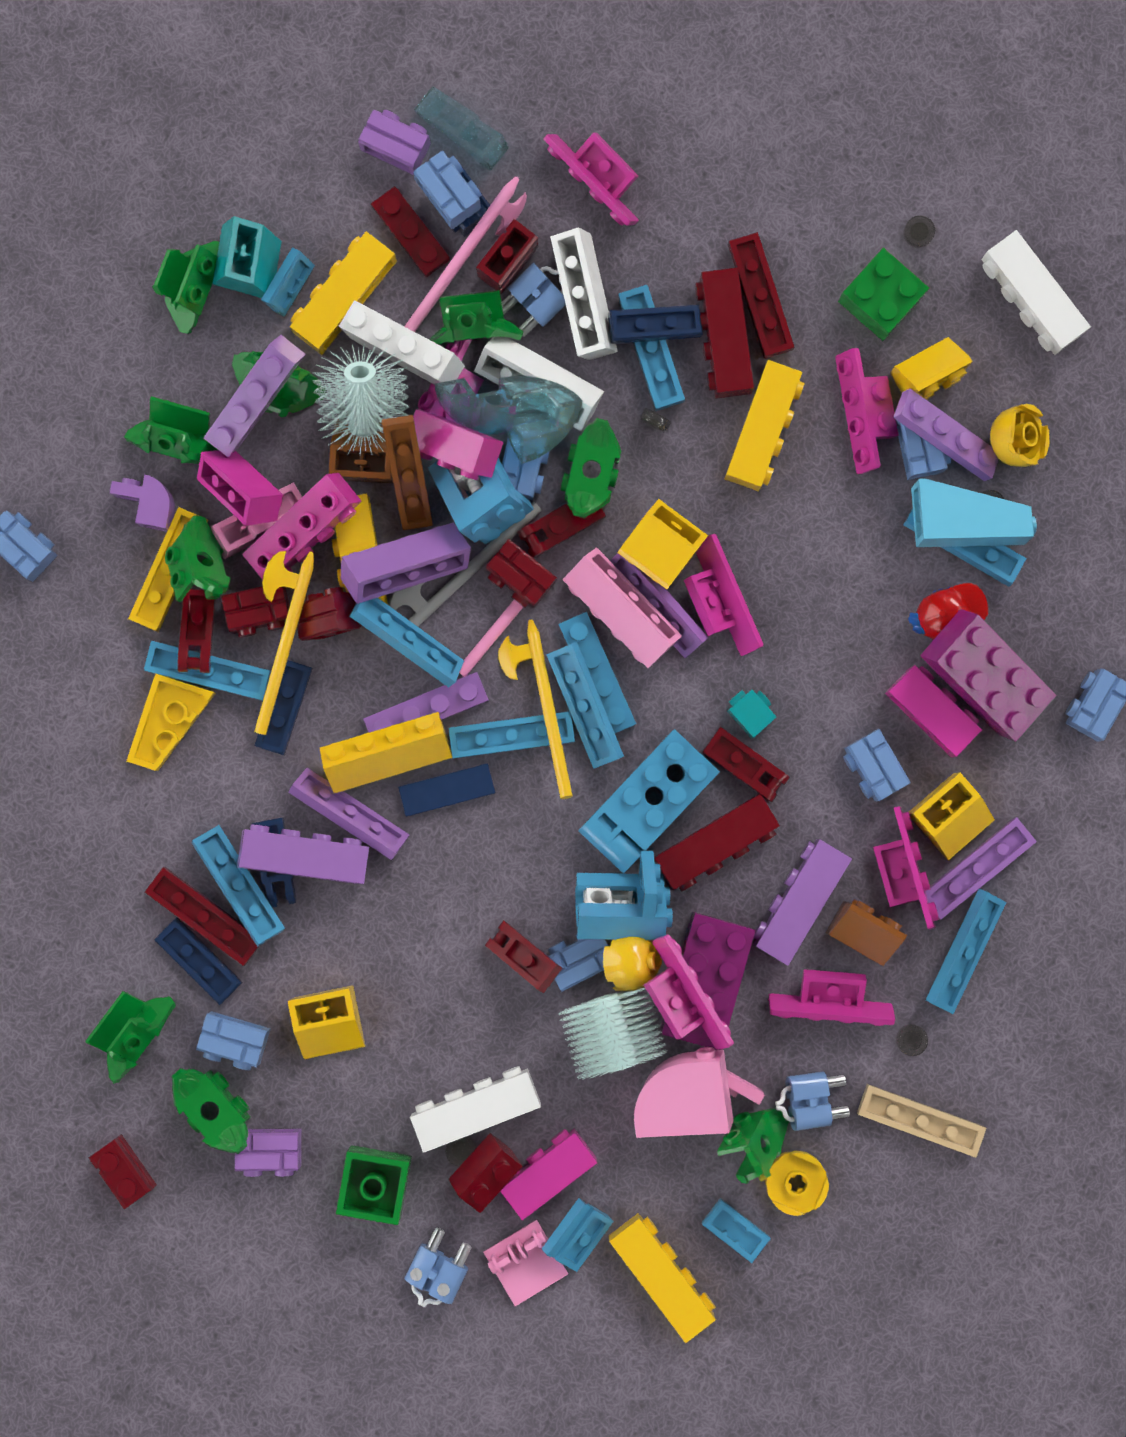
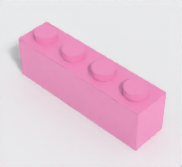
(621, 607)

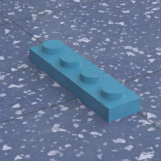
(654, 356)
(995, 561)
(581, 630)
(408, 640)
(224, 674)
(585, 705)
(507, 735)
(238, 886)
(966, 951)

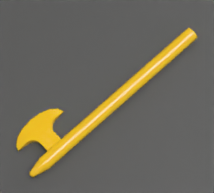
(274, 577)
(509, 661)

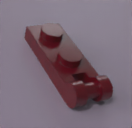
(558, 527)
(196, 632)
(744, 763)
(524, 957)

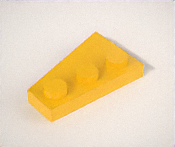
(165, 720)

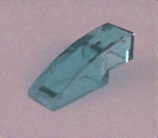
(462, 128)

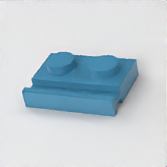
(577, 1235)

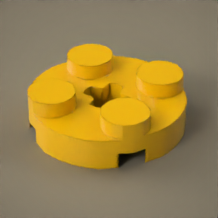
(803, 1199)

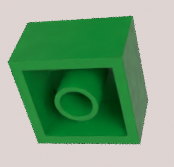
(883, 294)
(373, 1185)

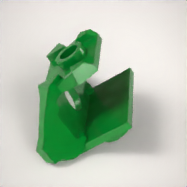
(187, 282)
(474, 317)
(296, 393)
(173, 431)
(598, 445)
(187, 570)
(129, 1030)
(229, 1129)
(746, 1136)

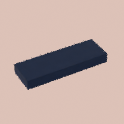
(655, 324)
(286, 708)
(447, 790)
(198, 961)

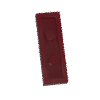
(410, 231)

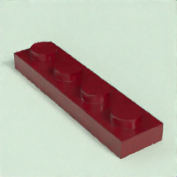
(761, 295)
(202, 915)

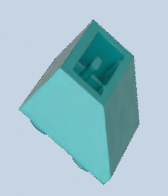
(246, 257)

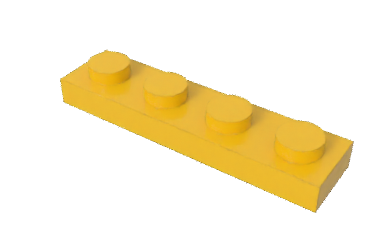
(157, 592)

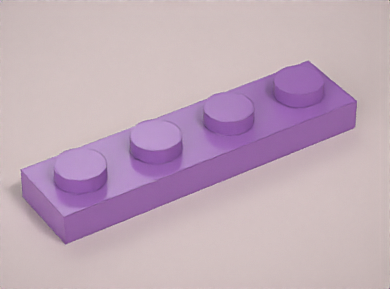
(946, 434)
(664, 602)
(447, 701)
(349, 814)
(979, 866)

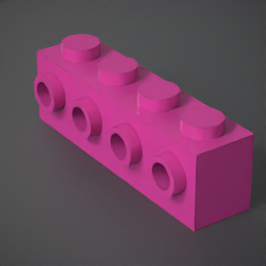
(305, 524)

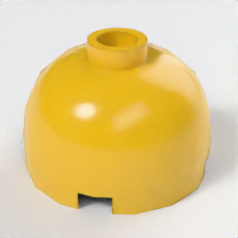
(1019, 436)
(630, 963)

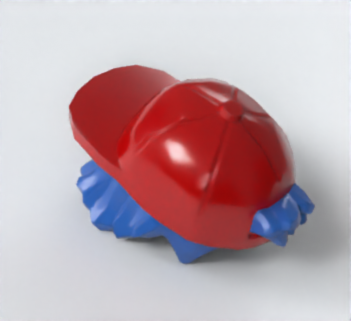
(942, 605)

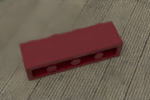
(726, 333)
(716, 842)

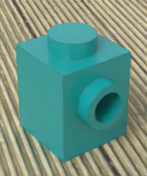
(751, 711)

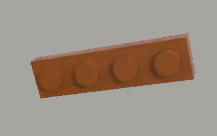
(407, 472)

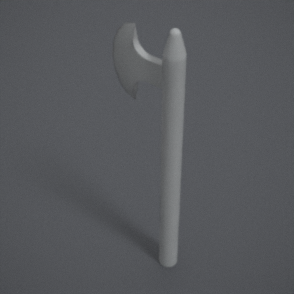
(412, 596)

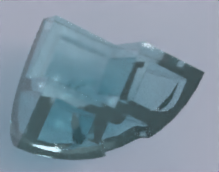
(485, 412)
(542, 416)

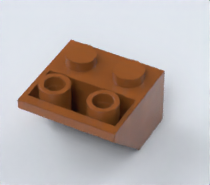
(361, 468)
(865, 933)

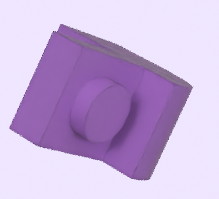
(155, 501)

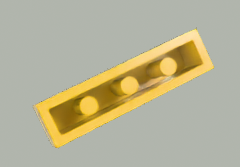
(348, 281)
(763, 426)
(356, 535)
(385, 752)
(662, 1278)

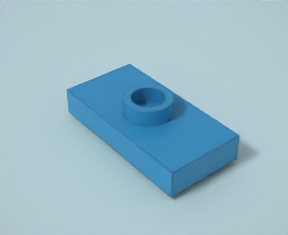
(288, 282)
(736, 1230)

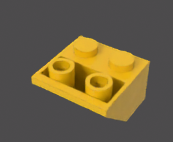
(931, 368)
(662, 544)
(952, 815)
(326, 1022)

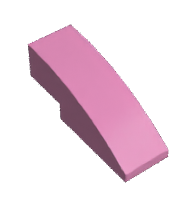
(235, 536)

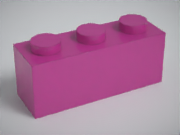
(456, 445)
(239, 487)
(934, 710)
(548, 1172)

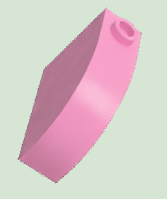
(686, 1097)

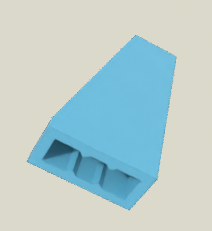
(963, 517)

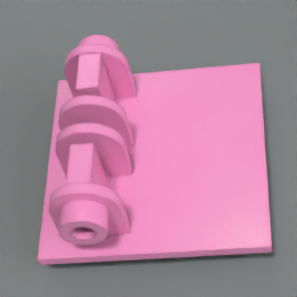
(523, 1264)

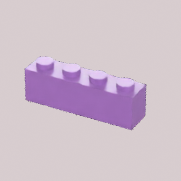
(254, 395)
(404, 562)
(302, 856)
(802, 900)

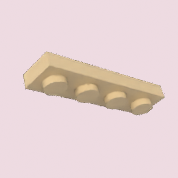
(921, 1120)

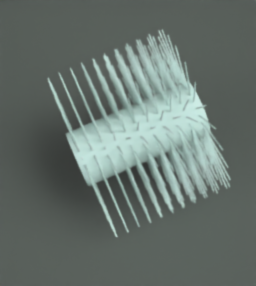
(360, 397)
(612, 1032)

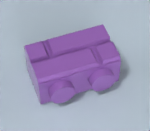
(394, 141)
(270, 1151)

